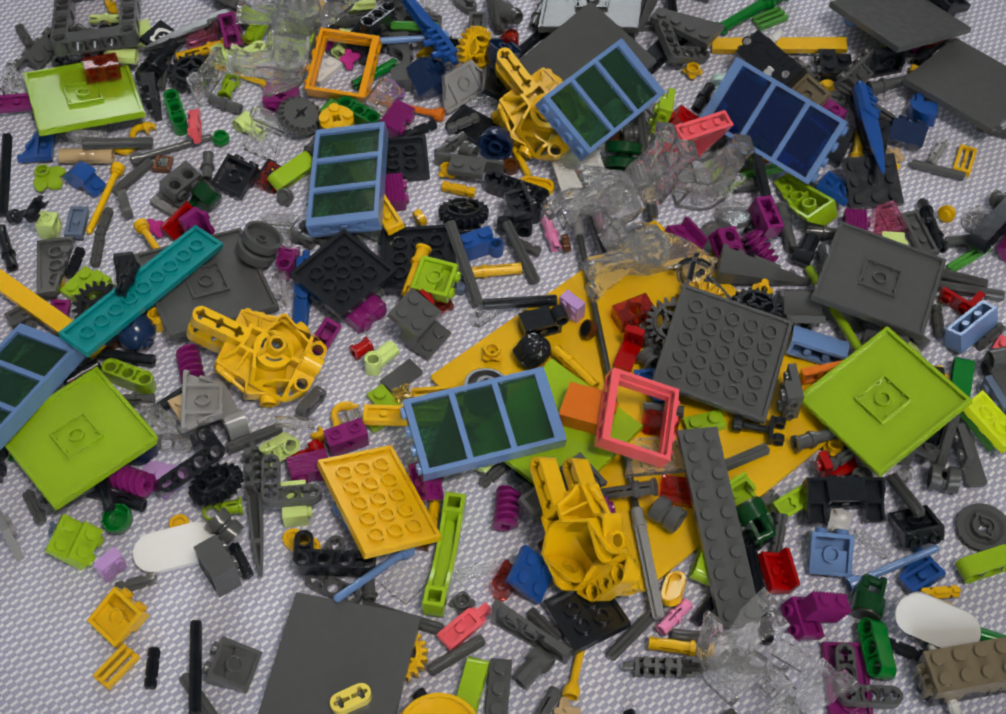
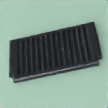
(475, 130)

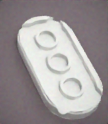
(170, 548)
(936, 620)

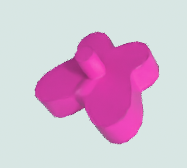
(349, 58)
(156, 228)

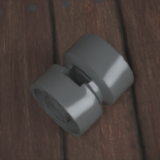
(950, 482)
(669, 515)
(224, 526)

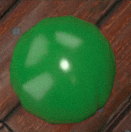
(118, 520)

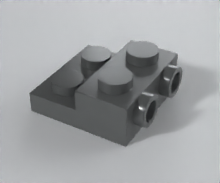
(790, 394)
(231, 665)

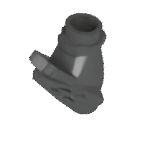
(503, 12)

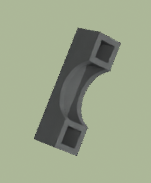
(404, 54)

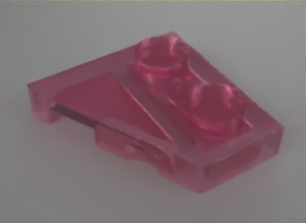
(202, 36)
(889, 219)

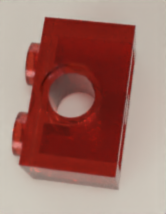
(101, 68)
(623, 312)

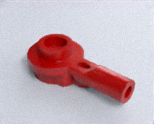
(312, 446)

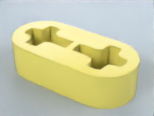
(346, 696)

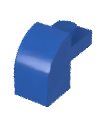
(921, 109)
(83, 175)

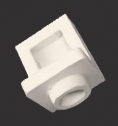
(839, 519)

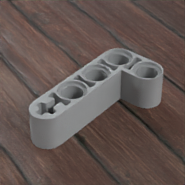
(233, 418)

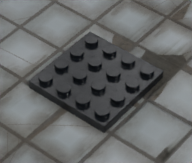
(400, 248)
(342, 274)

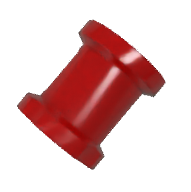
(361, 348)

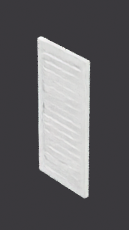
(565, 167)

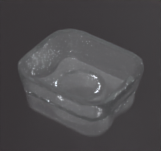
(282, 289)

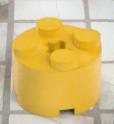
(336, 116)

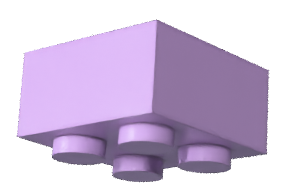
(573, 305)
(110, 564)

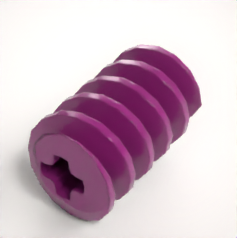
(758, 246)
(189, 359)
(133, 481)
(506, 509)

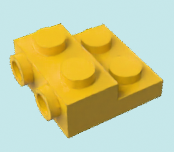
(118, 616)

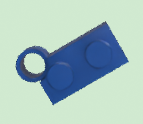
(481, 243)

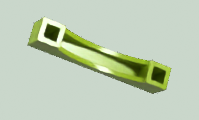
(445, 556)

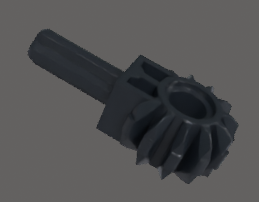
(156, 63)

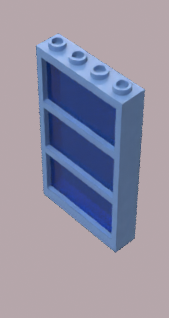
(780, 121)

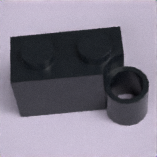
(543, 320)

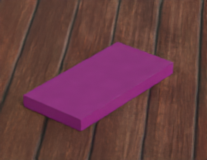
(827, 651)

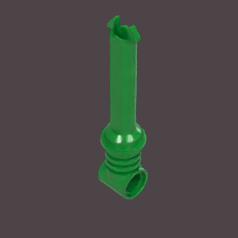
(747, 13)

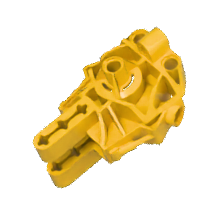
(520, 110)
(244, 361)
(582, 536)

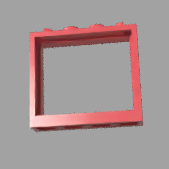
(705, 130)
(646, 386)

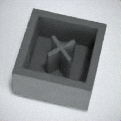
(218, 565)

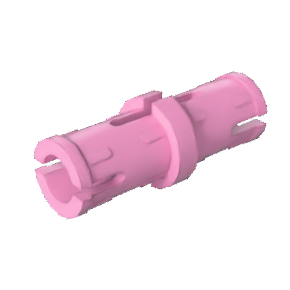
(551, 234)
(674, 617)

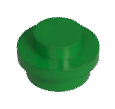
(220, 138)

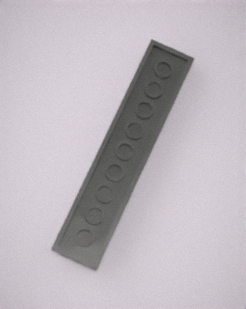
(716, 521)

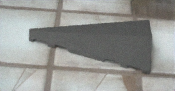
(743, 269)

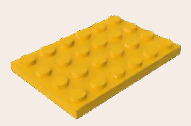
(378, 501)

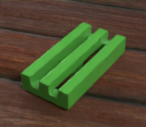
(768, 17)

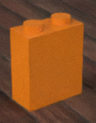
(582, 408)

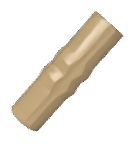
(89, 156)

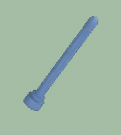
(406, 39)
(399, 555)
(852, 580)

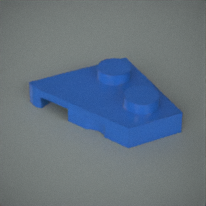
(38, 149)

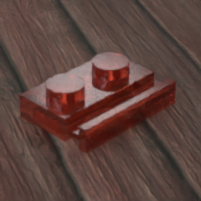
(676, 490)

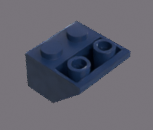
(427, 76)
(908, 131)

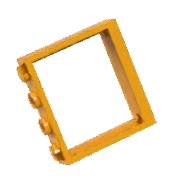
(354, 38)

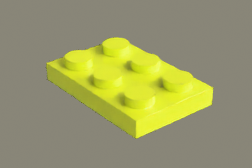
(988, 419)

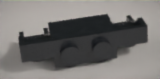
(844, 492)

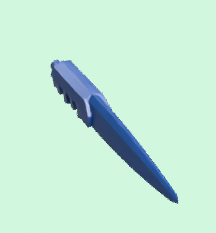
(432, 32)
(868, 115)
(301, 298)

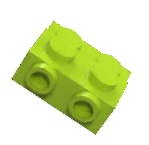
(662, 110)
(436, 278)
(79, 280)
(74, 542)

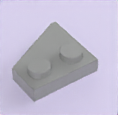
(9, 532)

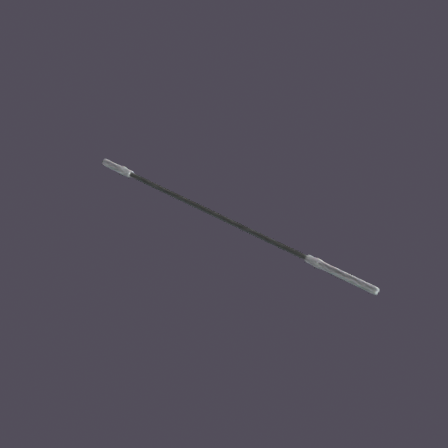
(639, 523)

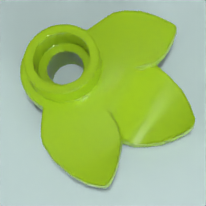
(48, 177)

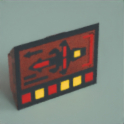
(261, 178)

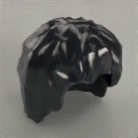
(532, 350)

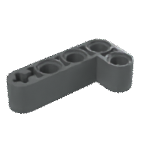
(995, 364)

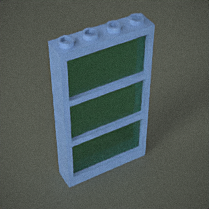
(600, 99)
(347, 180)
(30, 372)
(482, 423)

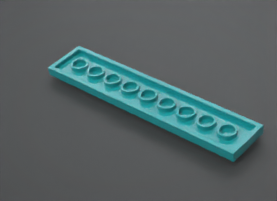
(152, 283)

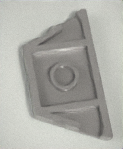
(461, 84)
(200, 401)

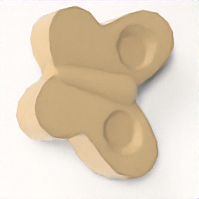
(897, 152)
(565, 708)

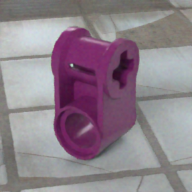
(287, 259)

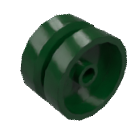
(623, 153)

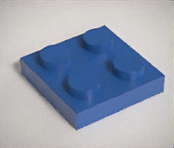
(529, 575)

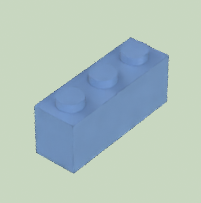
(971, 326)
(816, 346)

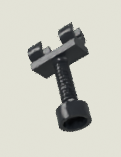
(30, 214)
(775, 422)

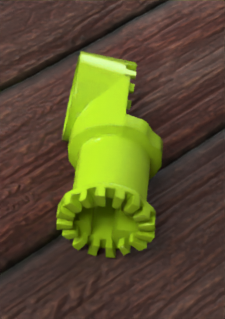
(229, 86)
(232, 507)

